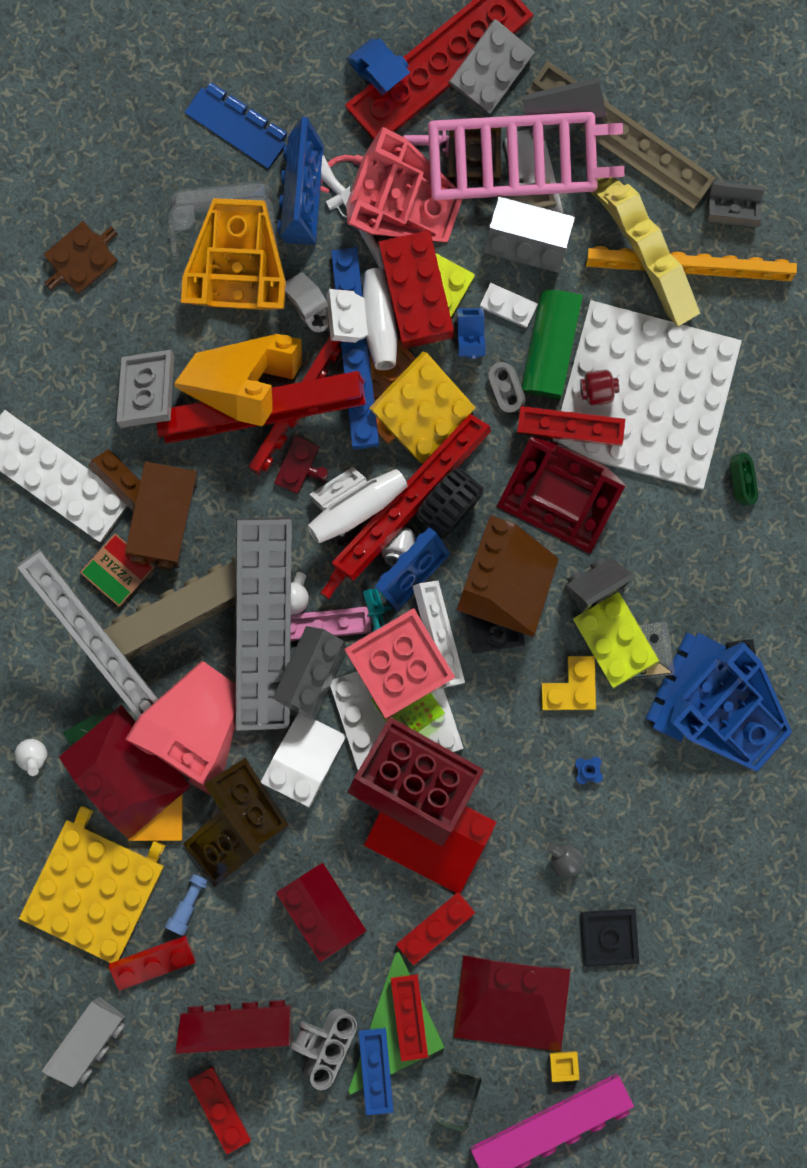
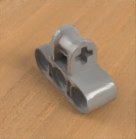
(308, 301)
(313, 1042)

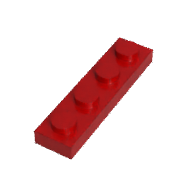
(571, 426)

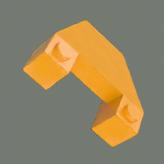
(230, 375)

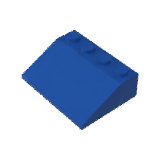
(301, 185)

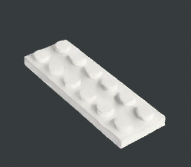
(57, 479)

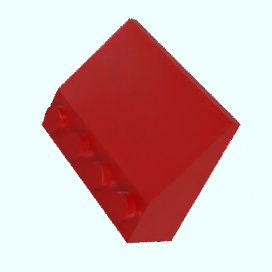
(444, 865)

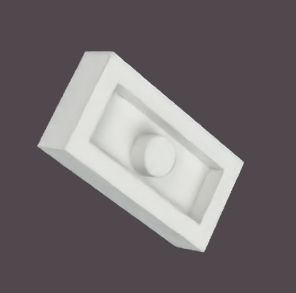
(508, 305)

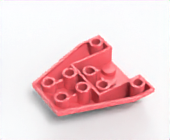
(191, 725)

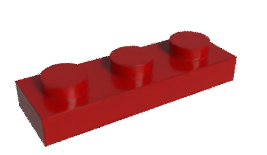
(435, 928)
(152, 963)
(409, 1017)
(219, 1110)

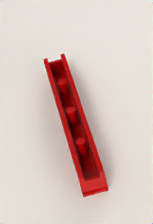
(288, 403)

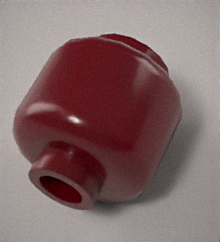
(599, 387)

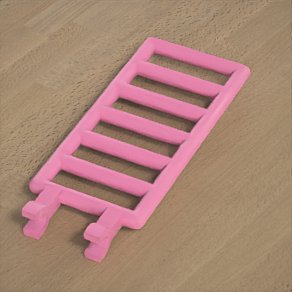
(512, 122)

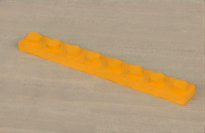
(700, 264)

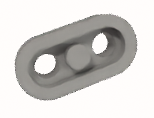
(505, 389)

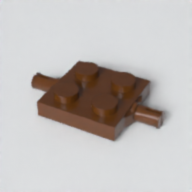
(80, 257)

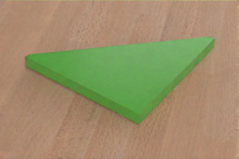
(385, 1017)

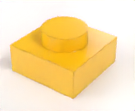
(564, 1066)

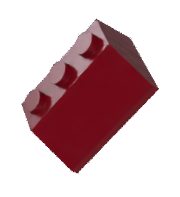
(321, 912)

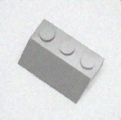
(85, 1043)

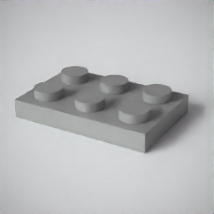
(491, 67)
(145, 388)

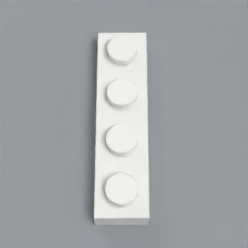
(436, 621)

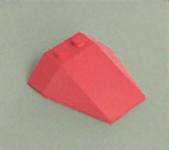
(394, 192)

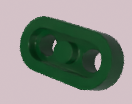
(743, 479)

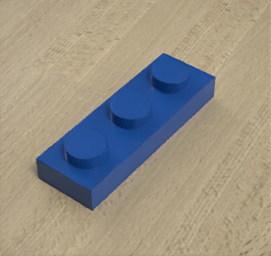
(376, 1071)

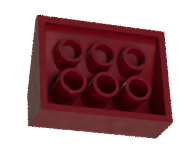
(415, 781)
(235, 1027)

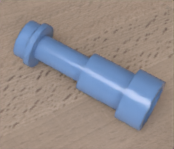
(184, 910)

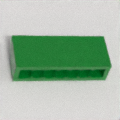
(551, 343)

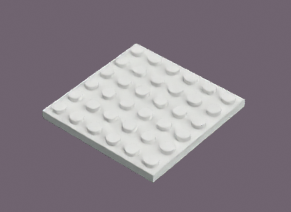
(669, 392)

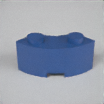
(378, 65)

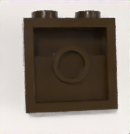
(474, 156)

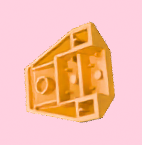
(235, 259)

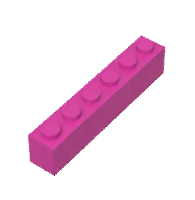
(555, 1126)

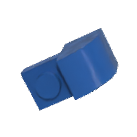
(470, 332)

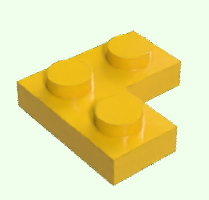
(578, 692)

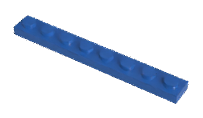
(356, 355)

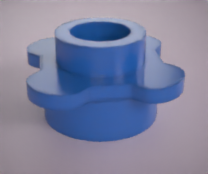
(582, 766)

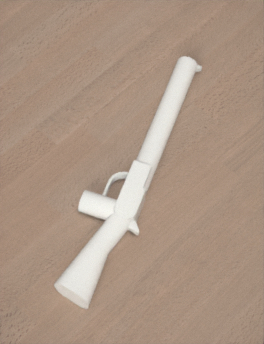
(342, 198)

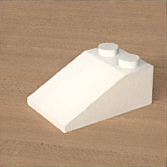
(303, 759)

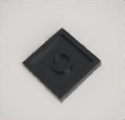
(610, 937)

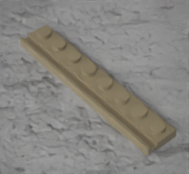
(640, 147)

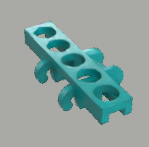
(375, 607)

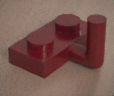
(299, 466)

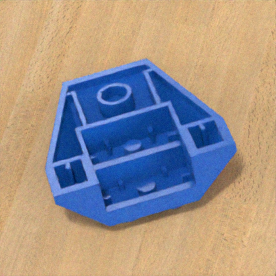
(732, 708)

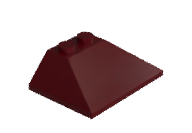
(563, 492)
(120, 777)
(512, 1003)

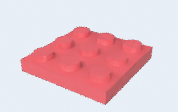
(399, 663)

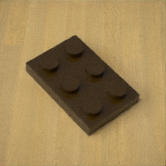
(248, 799)
(221, 846)

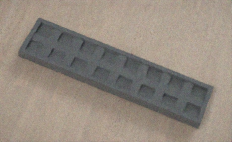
(262, 620)

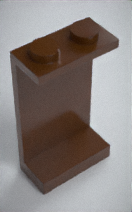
(160, 515)

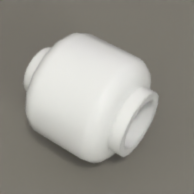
(399, 544)

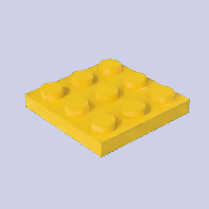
(422, 407)

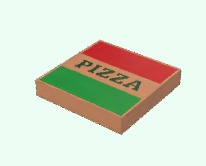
(114, 572)

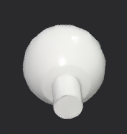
(299, 594)
(30, 755)

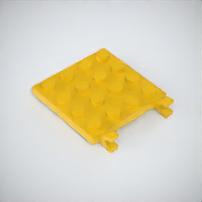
(92, 890)

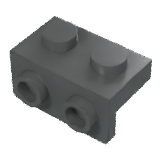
(735, 204)

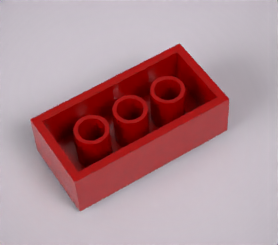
(416, 289)

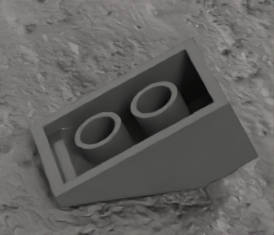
(597, 584)

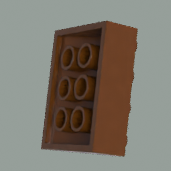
(508, 578)

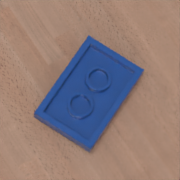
(412, 568)

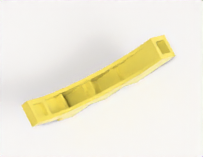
(650, 246)

